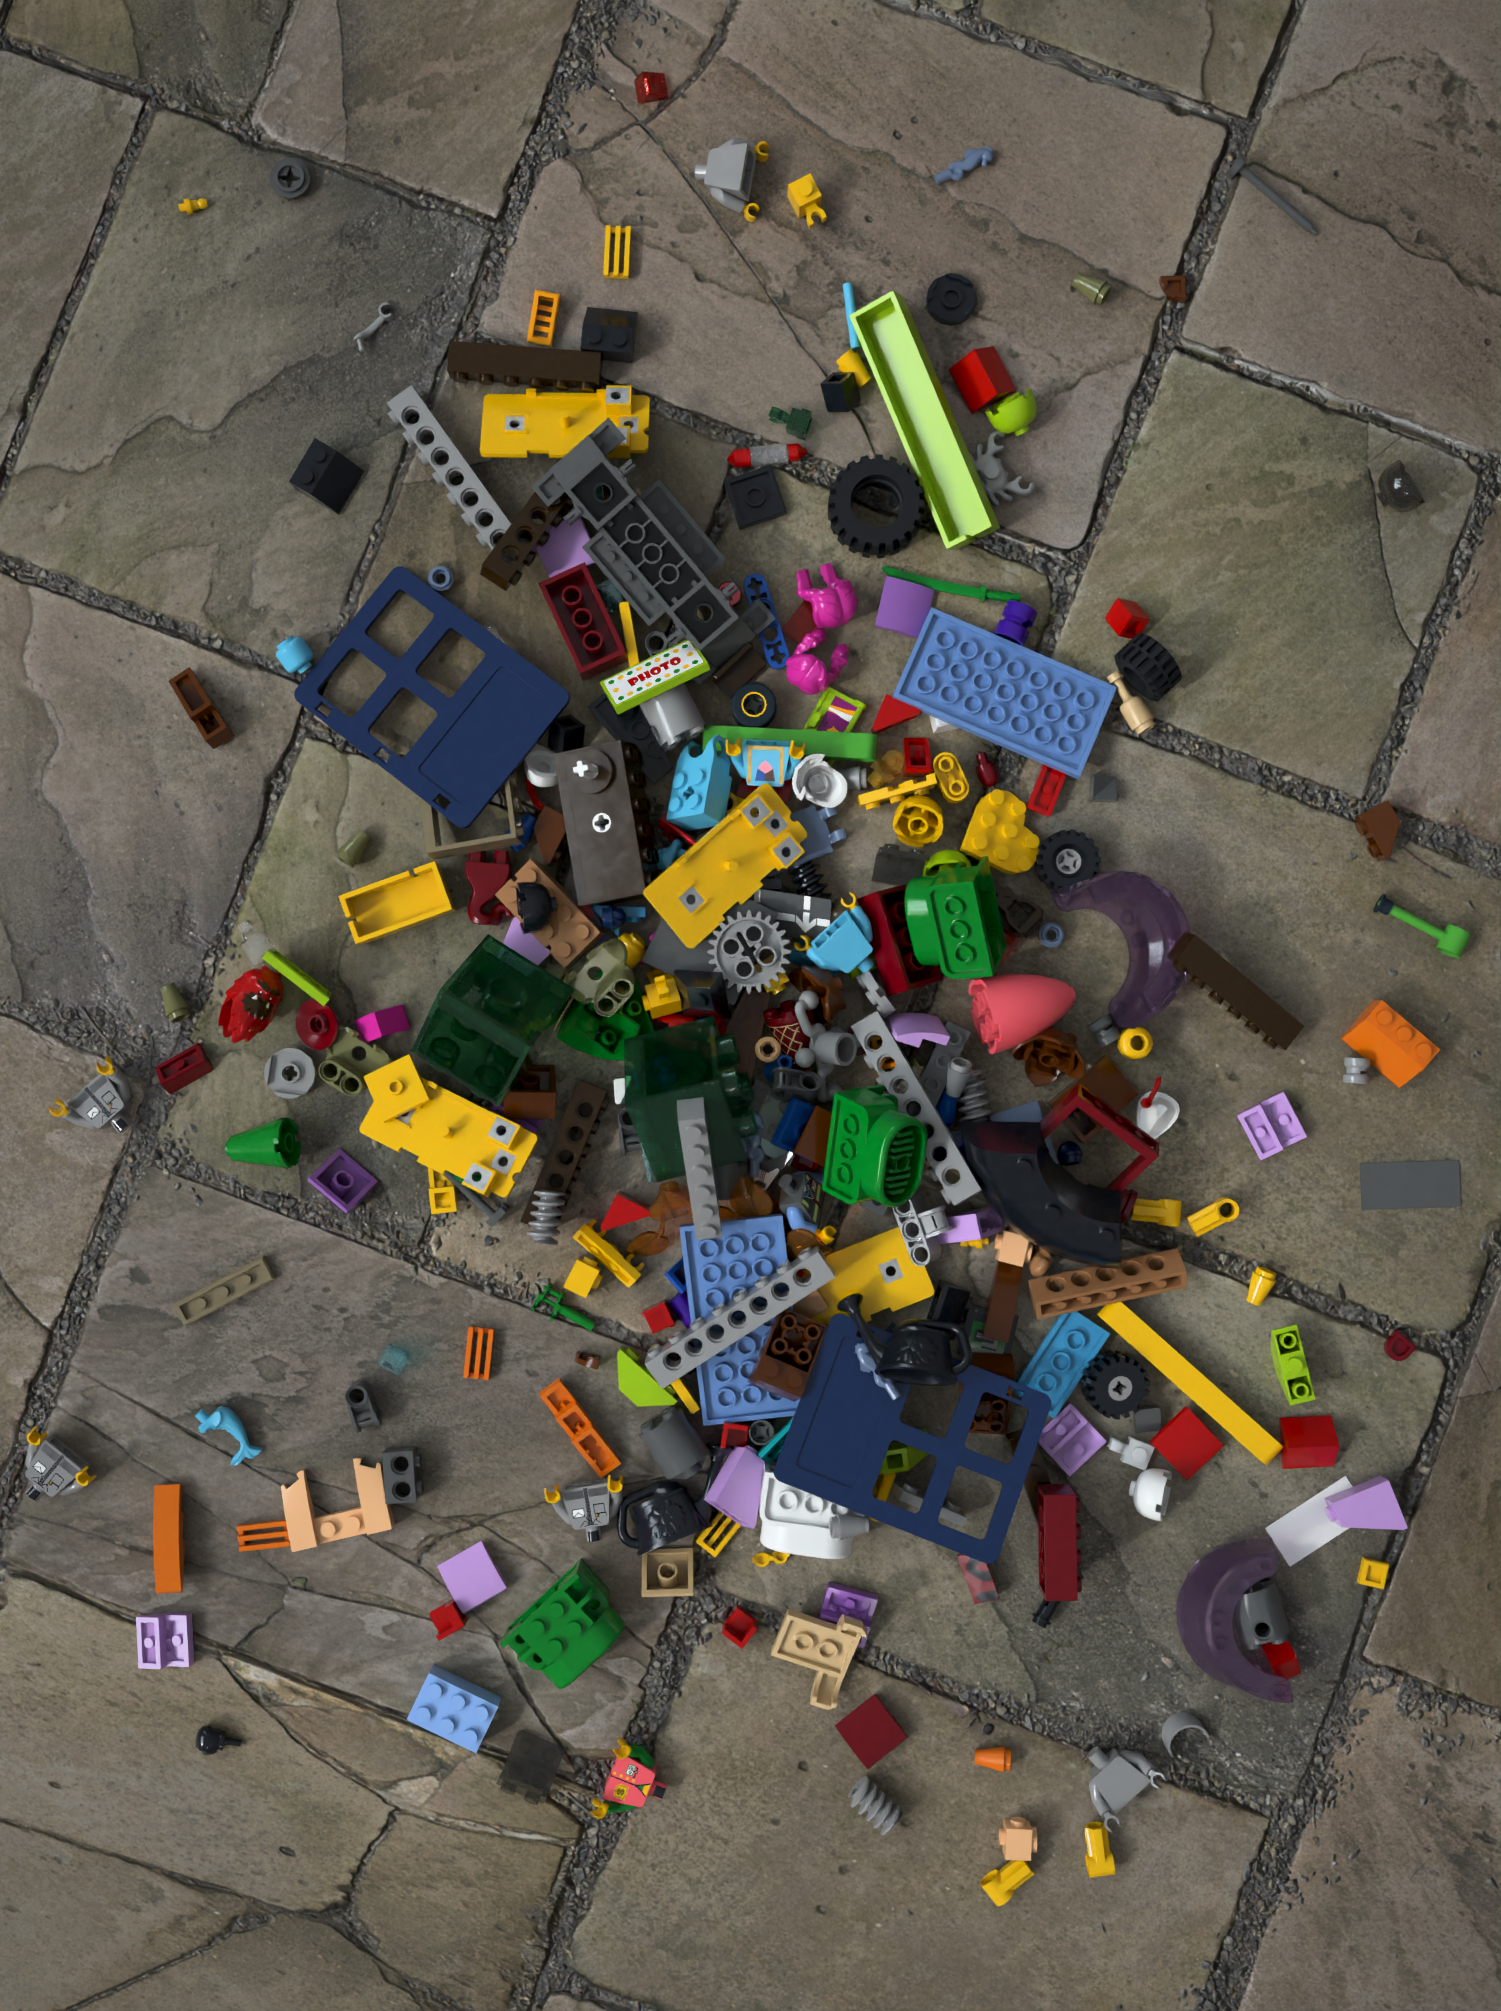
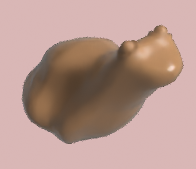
(1040, 1261)

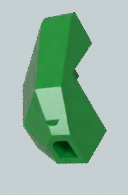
(601, 1035)

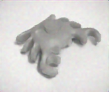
(993, 474)

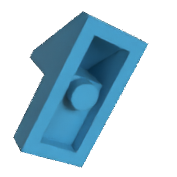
(633, 914)

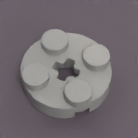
(876, 993)
(302, 1064)

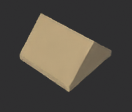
(668, 1572)

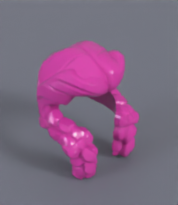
(831, 605)
(810, 672)

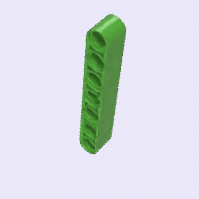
(835, 745)

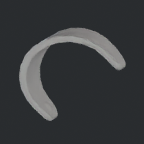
(1177, 1723)

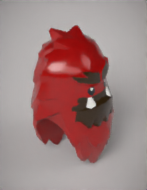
(250, 1004)

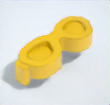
(762, 1558)

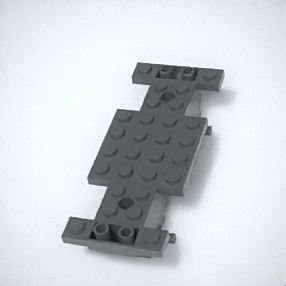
(651, 549)

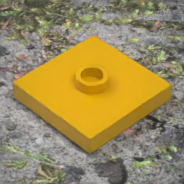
(397, 1088)

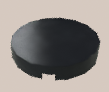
(951, 299)

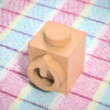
(1012, 1248)
(1018, 1839)

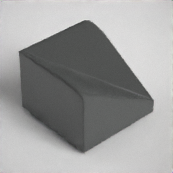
(1103, 788)

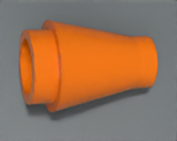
(994, 1758)

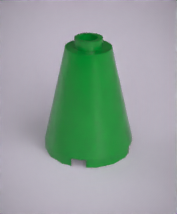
(266, 1145)

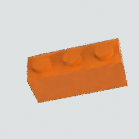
(1390, 1043)

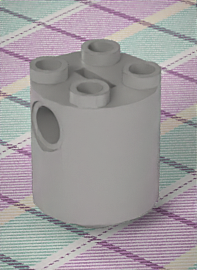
(673, 717)

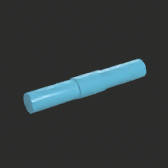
(851, 308)

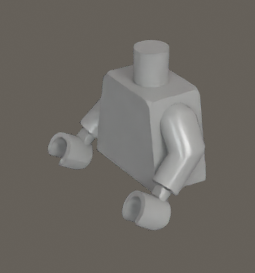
(1118, 1779)

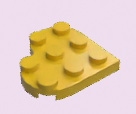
(1000, 833)

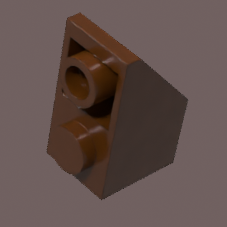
(1379, 828)
(550, 834)

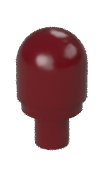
(986, 771)

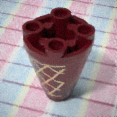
(787, 1030)

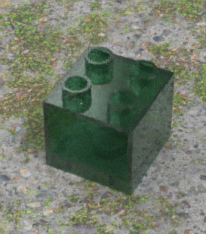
(492, 1020)
(682, 1065)

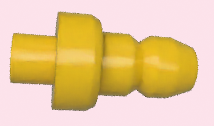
(192, 205)
(978, 1243)

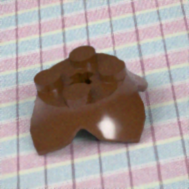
(825, 986)
(1049, 1055)

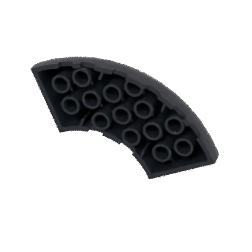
(1041, 1196)

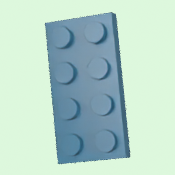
(1062, 1358)

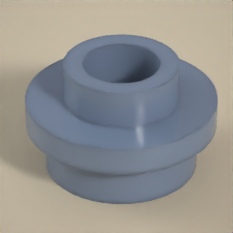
(435, 573)
(1059, 935)

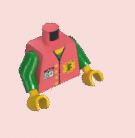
(629, 1781)

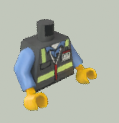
(803, 1203)

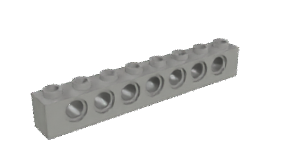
(409, 404)
(875, 1026)
(667, 1371)

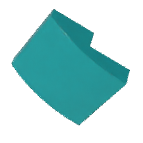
(772, 1449)

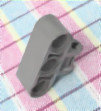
(930, 1225)

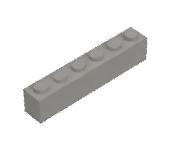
(699, 1168)

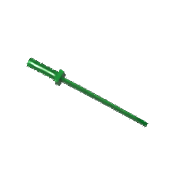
(957, 589)

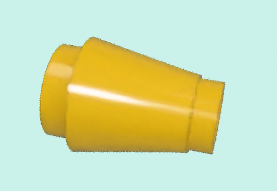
(852, 362)
(1260, 1285)

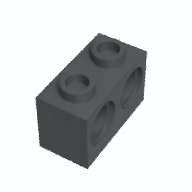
(395, 1474)

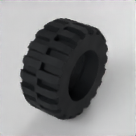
(883, 474)

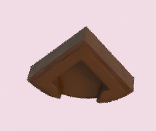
(1174, 287)
(588, 1360)

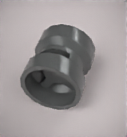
(1104, 1030)
(763, 1433)

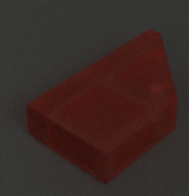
(800, 623)

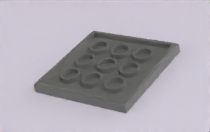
(670, 954)

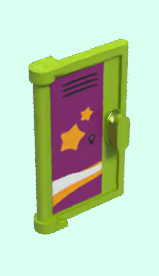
(835, 713)

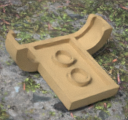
(819, 1647)

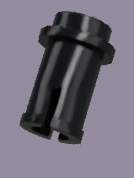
(1045, 1612)

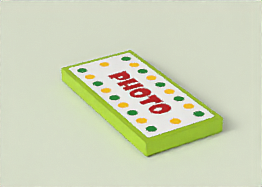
(654, 676)

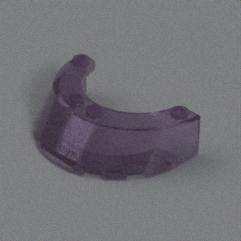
(1151, 925)
(1207, 1612)

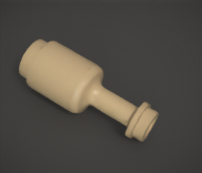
(1133, 707)

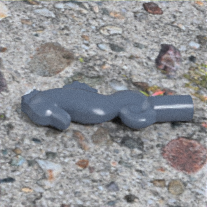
(971, 160)
(755, 1154)
(867, 1364)

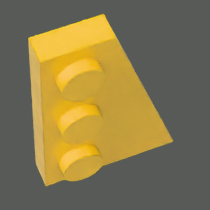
(873, 799)

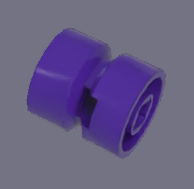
(1015, 622)

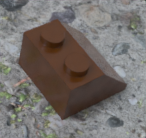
(533, 1095)

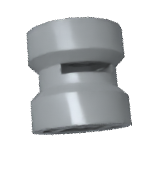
(1356, 1070)

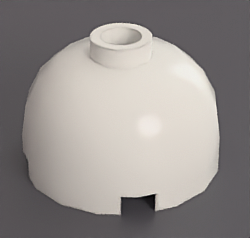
(1151, 1493)

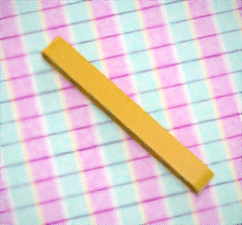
(1191, 1381)

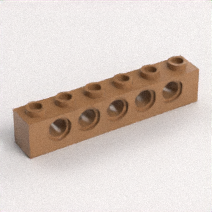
(1104, 1286)

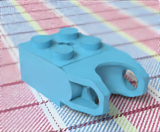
(700, 786)

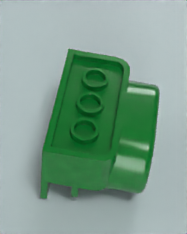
(956, 921)
(873, 1149)
(566, 1627)

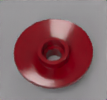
(309, 1026)

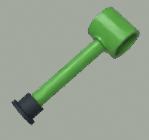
(1450, 941)

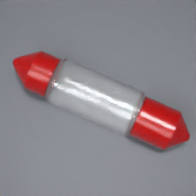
(767, 455)

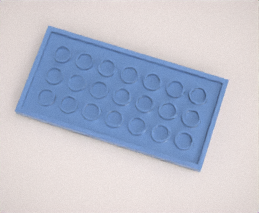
(1004, 693)
(713, 1275)

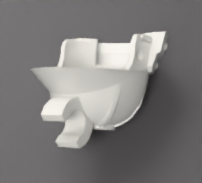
(819, 782)

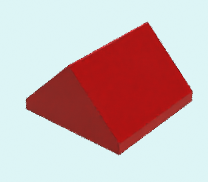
(982, 379)
(623, 1211)
(1308, 1441)

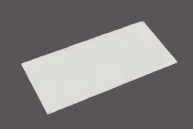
(1307, 1526)

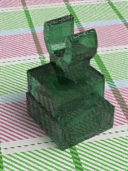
(797, 422)

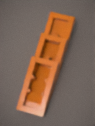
(580, 1428)
(168, 1539)

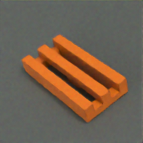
(476, 1374)
(242, 1538)

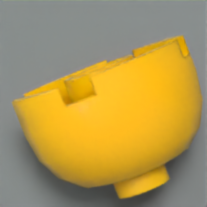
(918, 821)

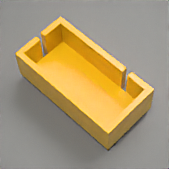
(397, 903)

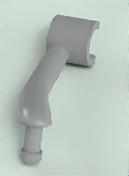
(374, 326)

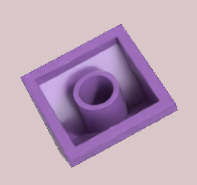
(343, 1181)

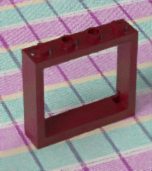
(1111, 1120)

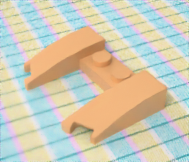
(309, 1531)

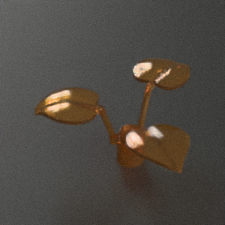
(751, 1200)
(666, 1206)

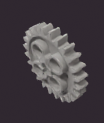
(769, 940)

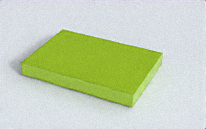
(297, 976)

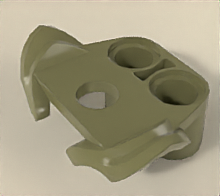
(611, 959)
(342, 1056)

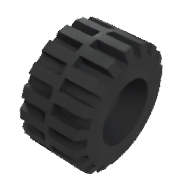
(1148, 667)

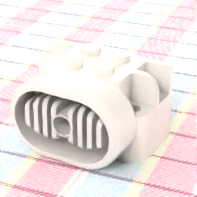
(799, 1521)

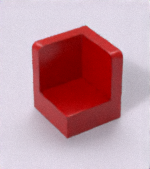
(1126, 618)
(659, 1316)
(735, 1434)
(448, 1619)
(739, 1627)

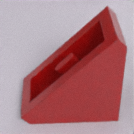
(893, 713)
(917, 757)
(1281, 1659)

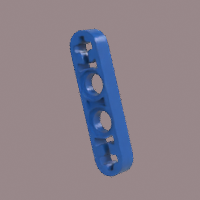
(763, 590)

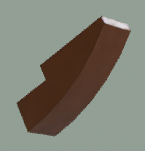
(201, 708)
(1002, 1302)

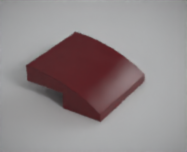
(871, 1731)

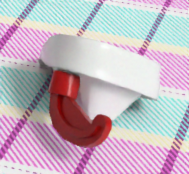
(540, 772)
(1156, 1111)

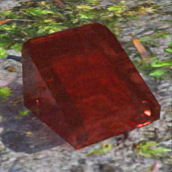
(650, 87)

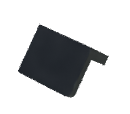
(840, 392)
(566, 734)

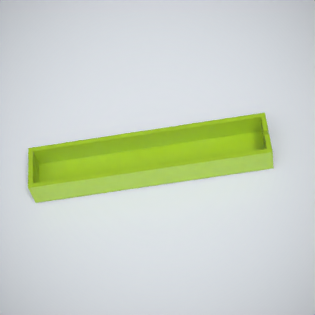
(924, 421)

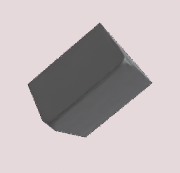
(1147, 1419)

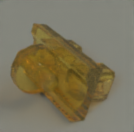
(886, 768)

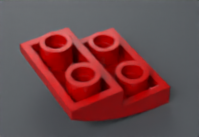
(1186, 1443)

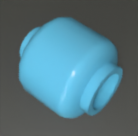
(294, 654)

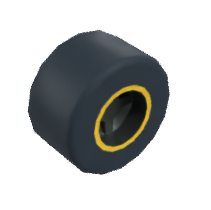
(751, 697)

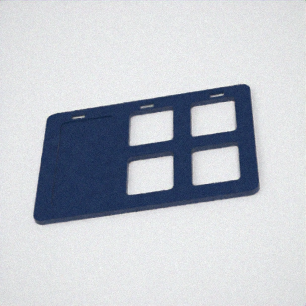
(477, 732)
(850, 1421)

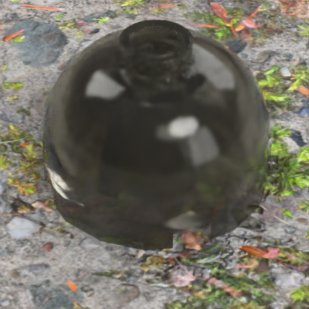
(1398, 489)

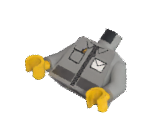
(731, 173)
(100, 1101)
(53, 1467)
(587, 1504)

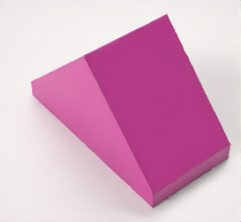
(382, 1023)

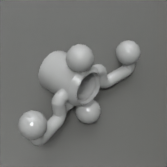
(825, 1047)

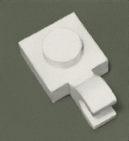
(1133, 1452)

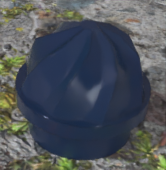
(613, 917)
(1070, 1153)

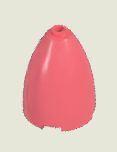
(1016, 1007)

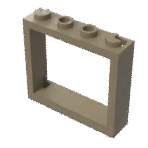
(432, 830)

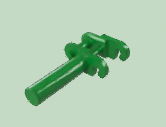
(563, 1309)

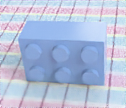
(454, 1708)

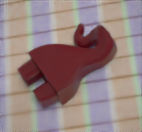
(486, 882)

